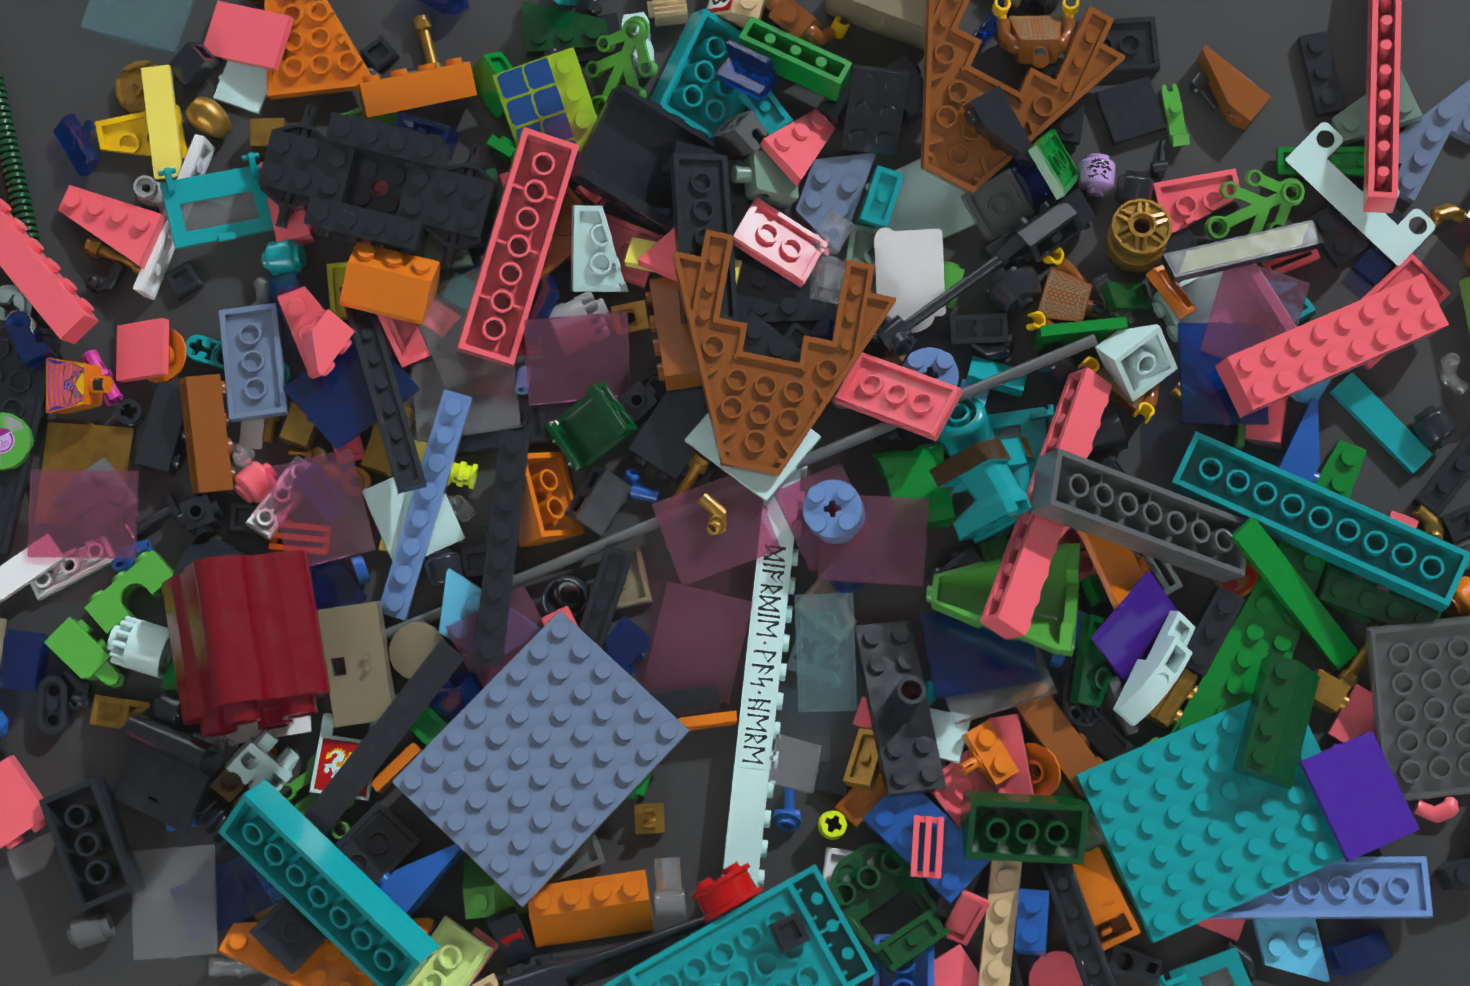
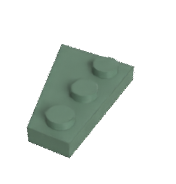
(1351, 121)

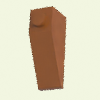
(1235, 93)

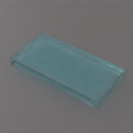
(825, 652)

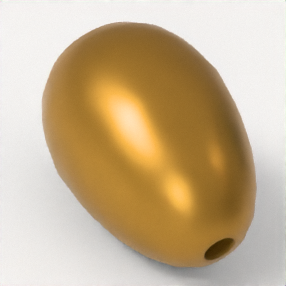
(209, 117)

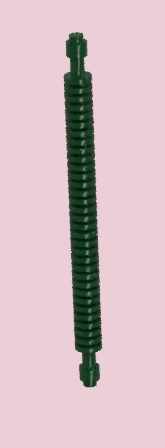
(14, 173)

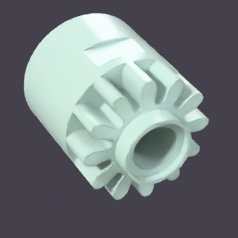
(140, 646)

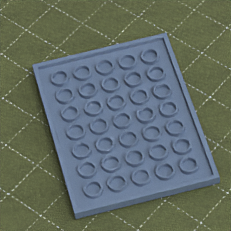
(540, 758)

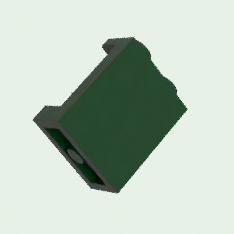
(591, 427)

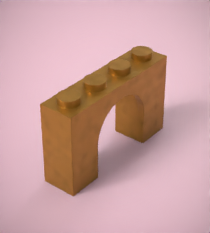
(303, 434)

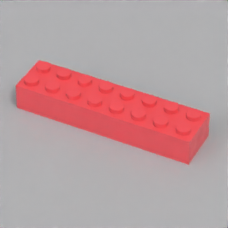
(517, 247)
(1331, 345)

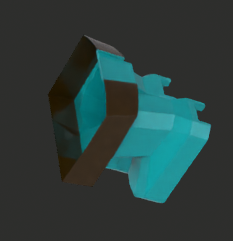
(997, 480)

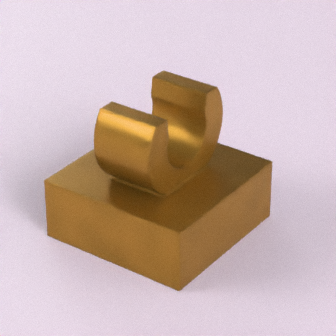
(649, 818)

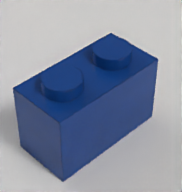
(1032, 922)

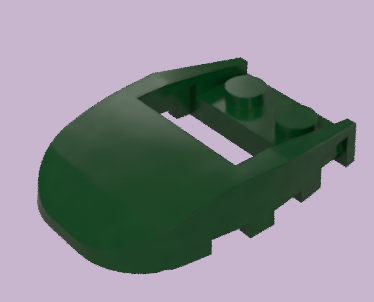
(870, 880)

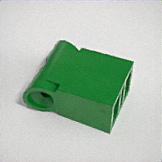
(908, 476)

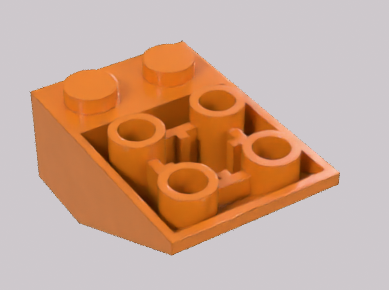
(1106, 900)

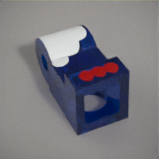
(24, 335)

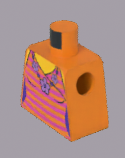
(74, 386)

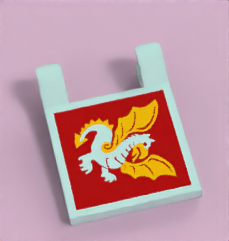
(331, 755)

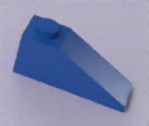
(1302, 449)

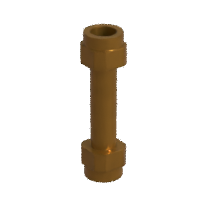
(423, 28)
(98, 249)
(698, 465)
(1350, 675)

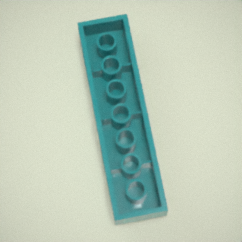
(327, 887)

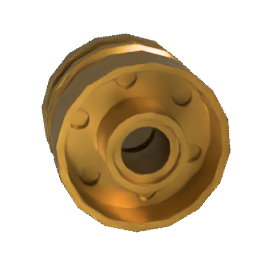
(1138, 235)

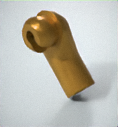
(1445, 212)
(717, 514)
(1431, 524)

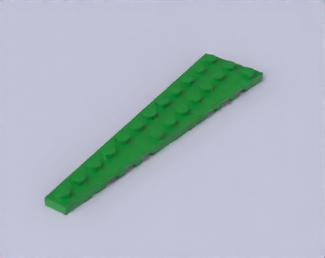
(1263, 621)

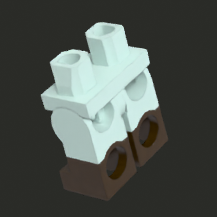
(253, 765)

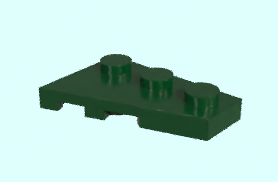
(1092, 669)

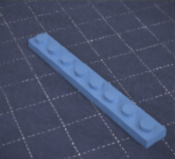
(425, 504)

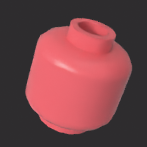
(252, 483)

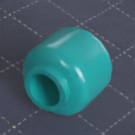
(284, 257)

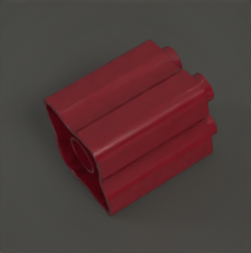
(246, 641)

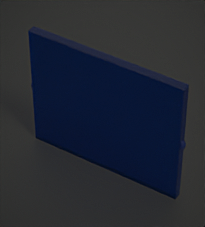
(1201, 388)
(341, 401)
(973, 658)

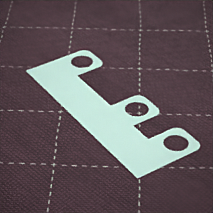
(1312, 164)

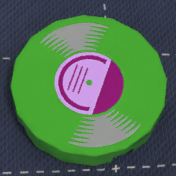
(15, 441)

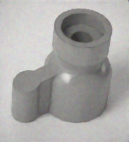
(149, 193)

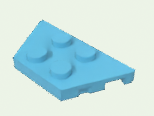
(459, 600)
(1291, 946)

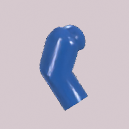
(125, 564)

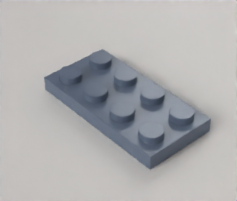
(253, 362)

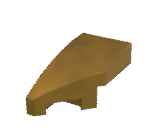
(114, 711)

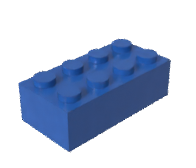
(893, 824)

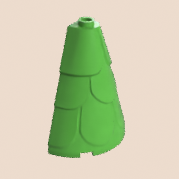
(1053, 627)

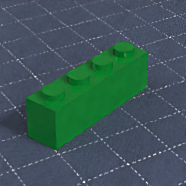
(798, 59)

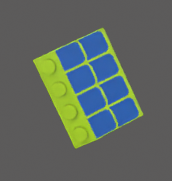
(548, 98)

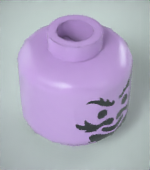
(1096, 174)

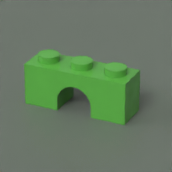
(111, 605)

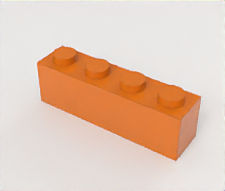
(416, 89)

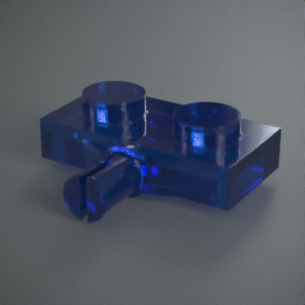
(77, 143)

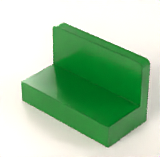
(482, 72)

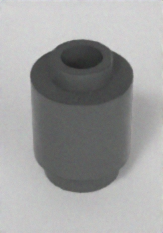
(91, 930)

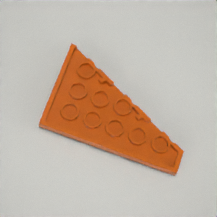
(324, 968)

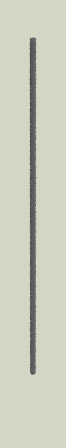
(811, 457)

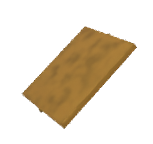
(82, 445)

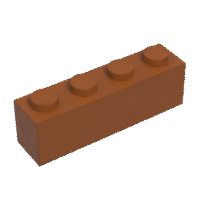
(674, 339)
(206, 433)
(1051, 728)

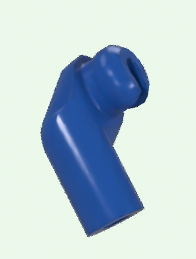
(638, 489)

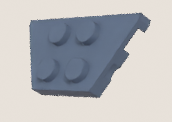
(834, 186)

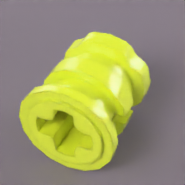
(463, 474)
(822, 826)

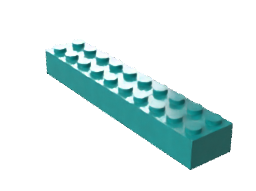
(1322, 522)

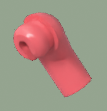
(1445, 810)

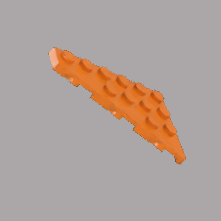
(317, 53)

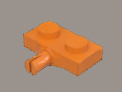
(987, 755)

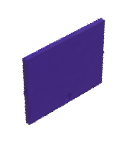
(1133, 626)
(1359, 796)

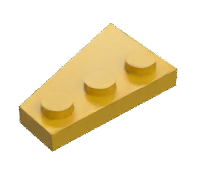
(131, 136)

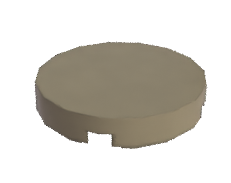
(412, 646)

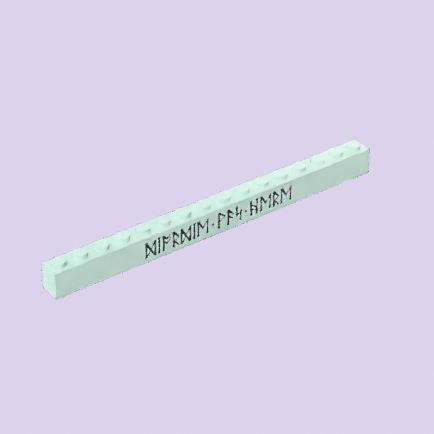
(761, 696)

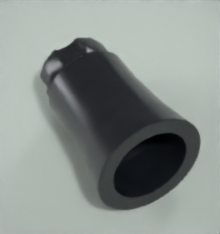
(1109, 436)

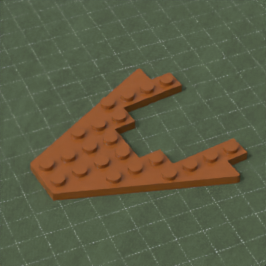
(953, 147)
(761, 402)

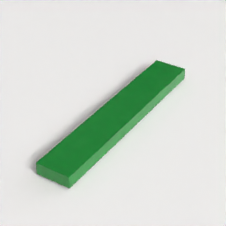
(1294, 593)

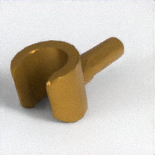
(303, 453)

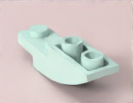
(1157, 674)

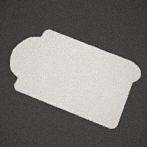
(911, 270)

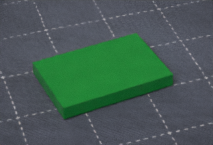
(1054, 163)
(1073, 331)

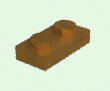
(863, 762)

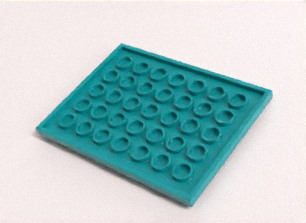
(1196, 832)

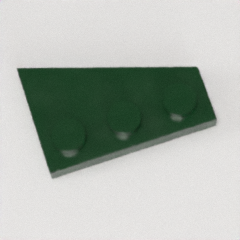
(560, 29)

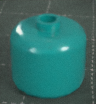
(965, 427)

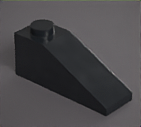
(997, 122)

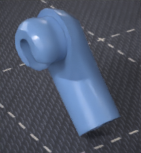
(521, 384)

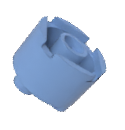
(934, 363)
(819, 503)

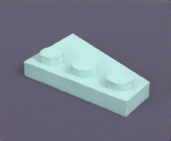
(593, 253)

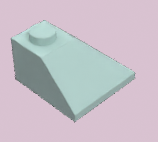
(1137, 359)

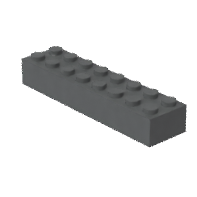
(1137, 515)

